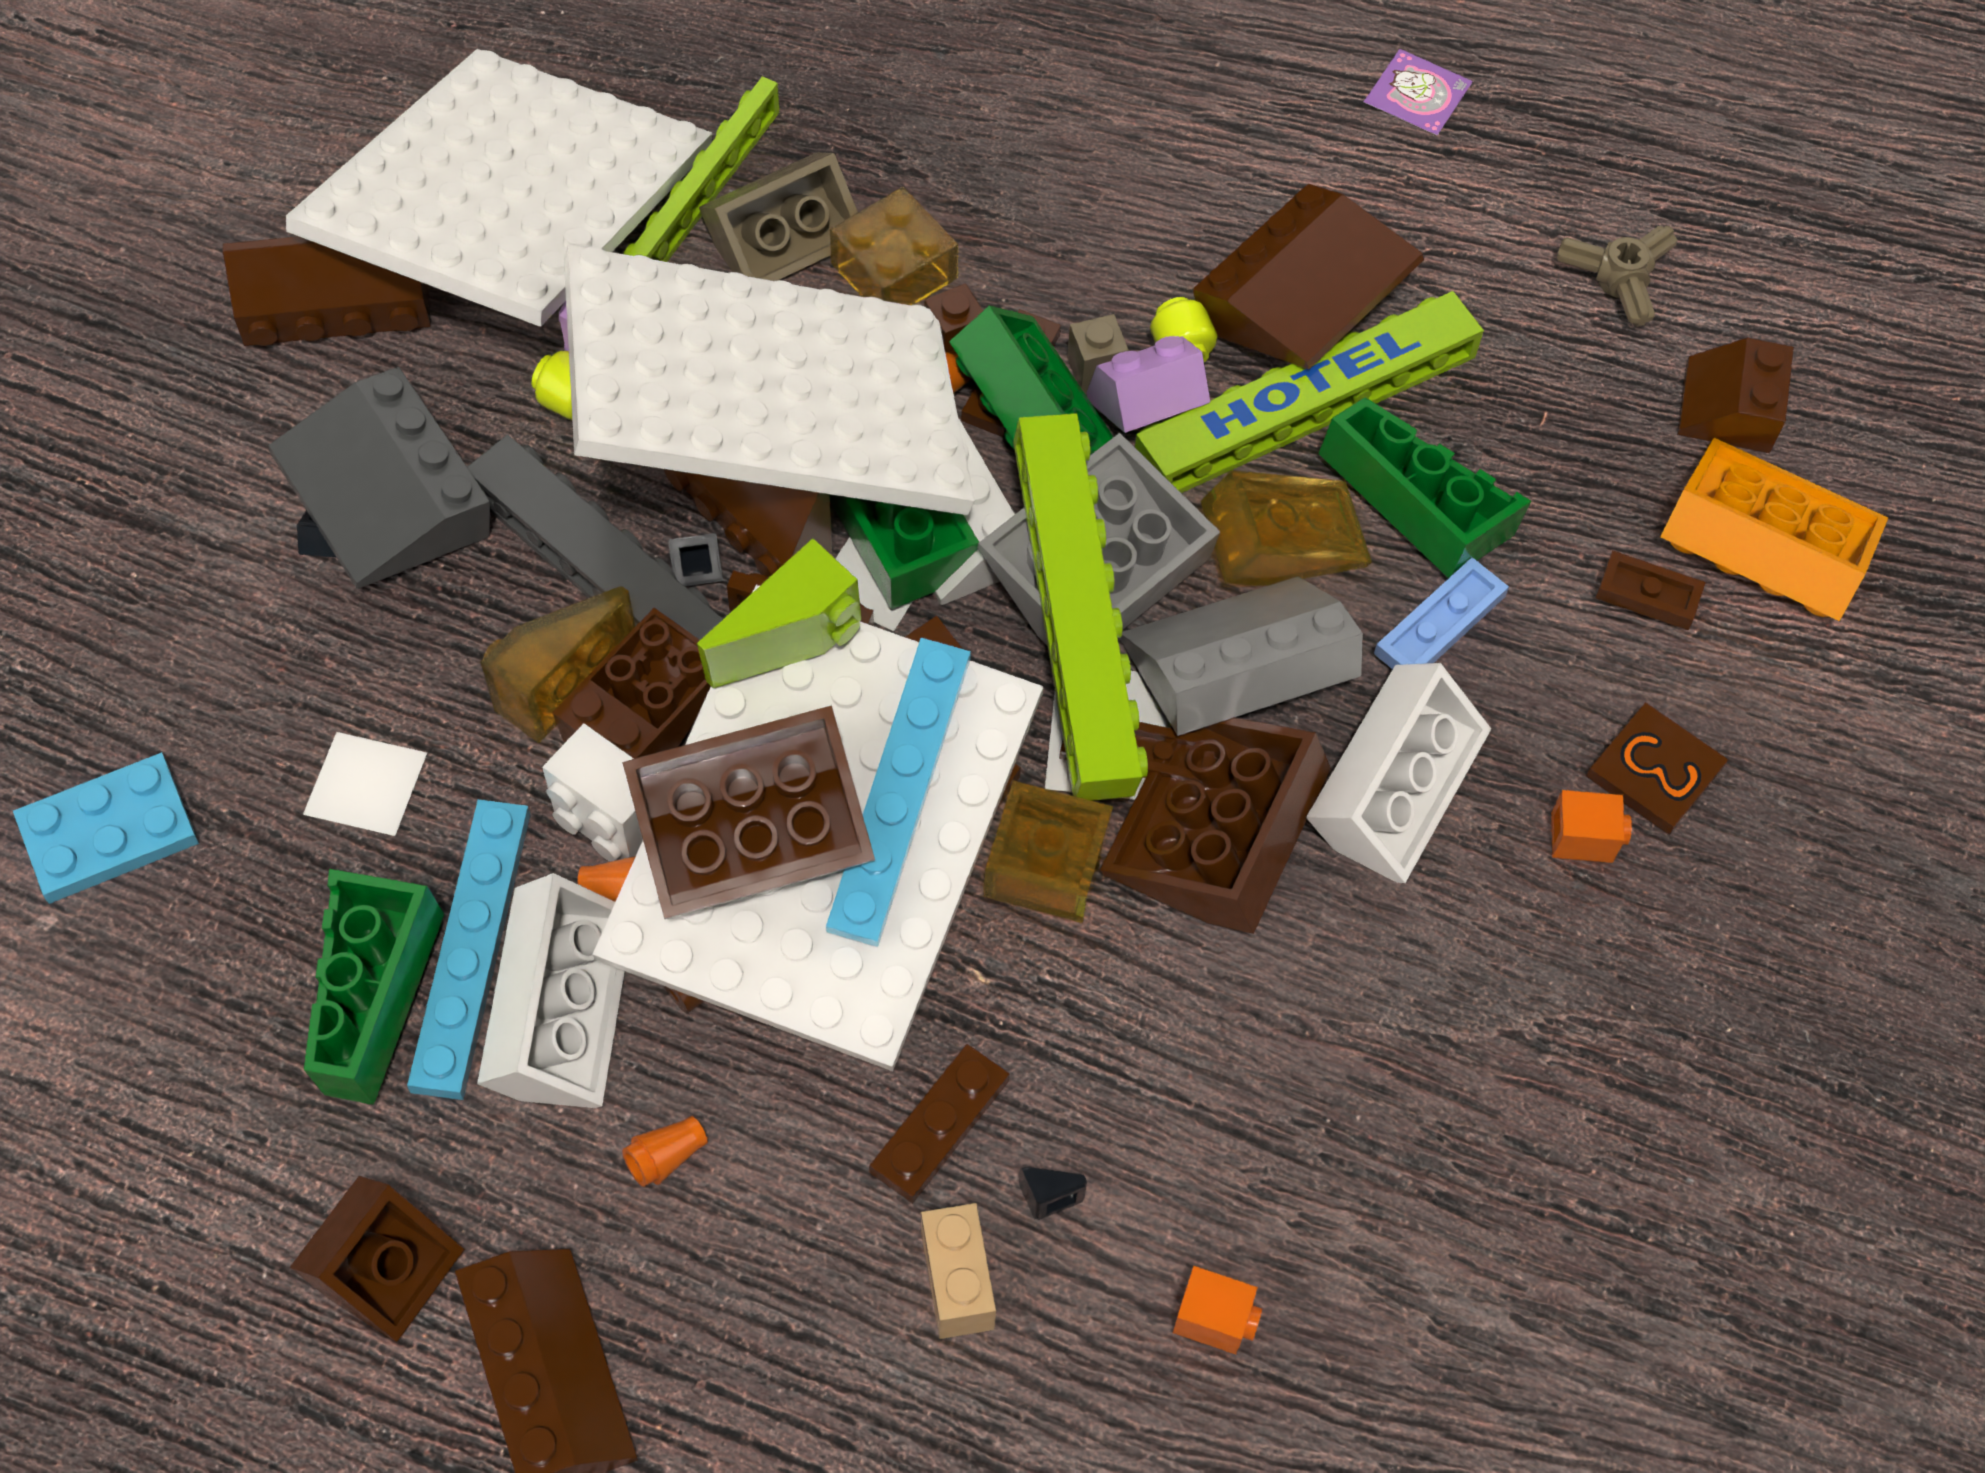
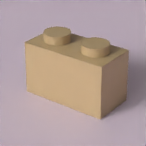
(958, 1271)

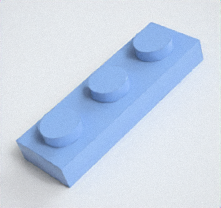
(1443, 617)

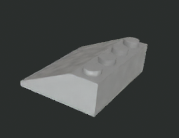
(1150, 537)
(1246, 653)

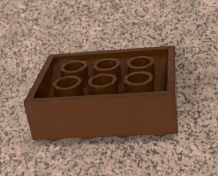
(1305, 277)
(759, 517)
(748, 812)
(1224, 840)

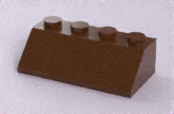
(312, 292)
(545, 1363)

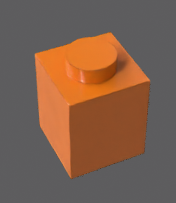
(1589, 826)
(1217, 1311)

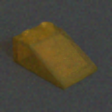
(1283, 528)
(551, 656)

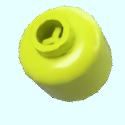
(1185, 319)
(553, 383)

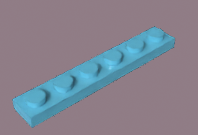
(900, 790)
(469, 951)

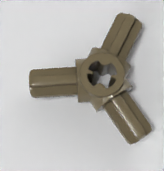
(1623, 267)

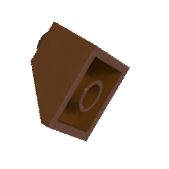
(1737, 394)
(377, 1257)

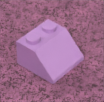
(1150, 383)

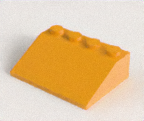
(1775, 529)

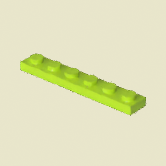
(709, 173)

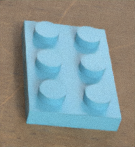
(105, 828)

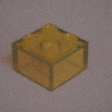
(894, 251)
(1047, 851)

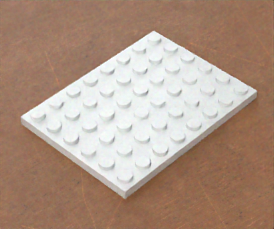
(497, 180)
(761, 382)
(772, 949)

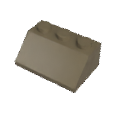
(781, 218)

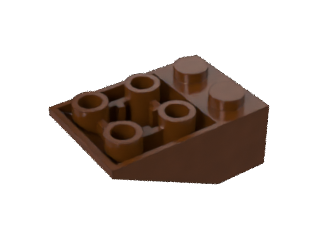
(641, 691)

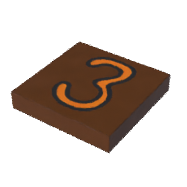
(1657, 768)

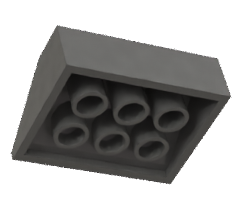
(382, 479)

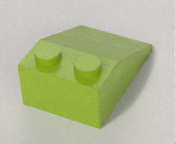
(785, 620)

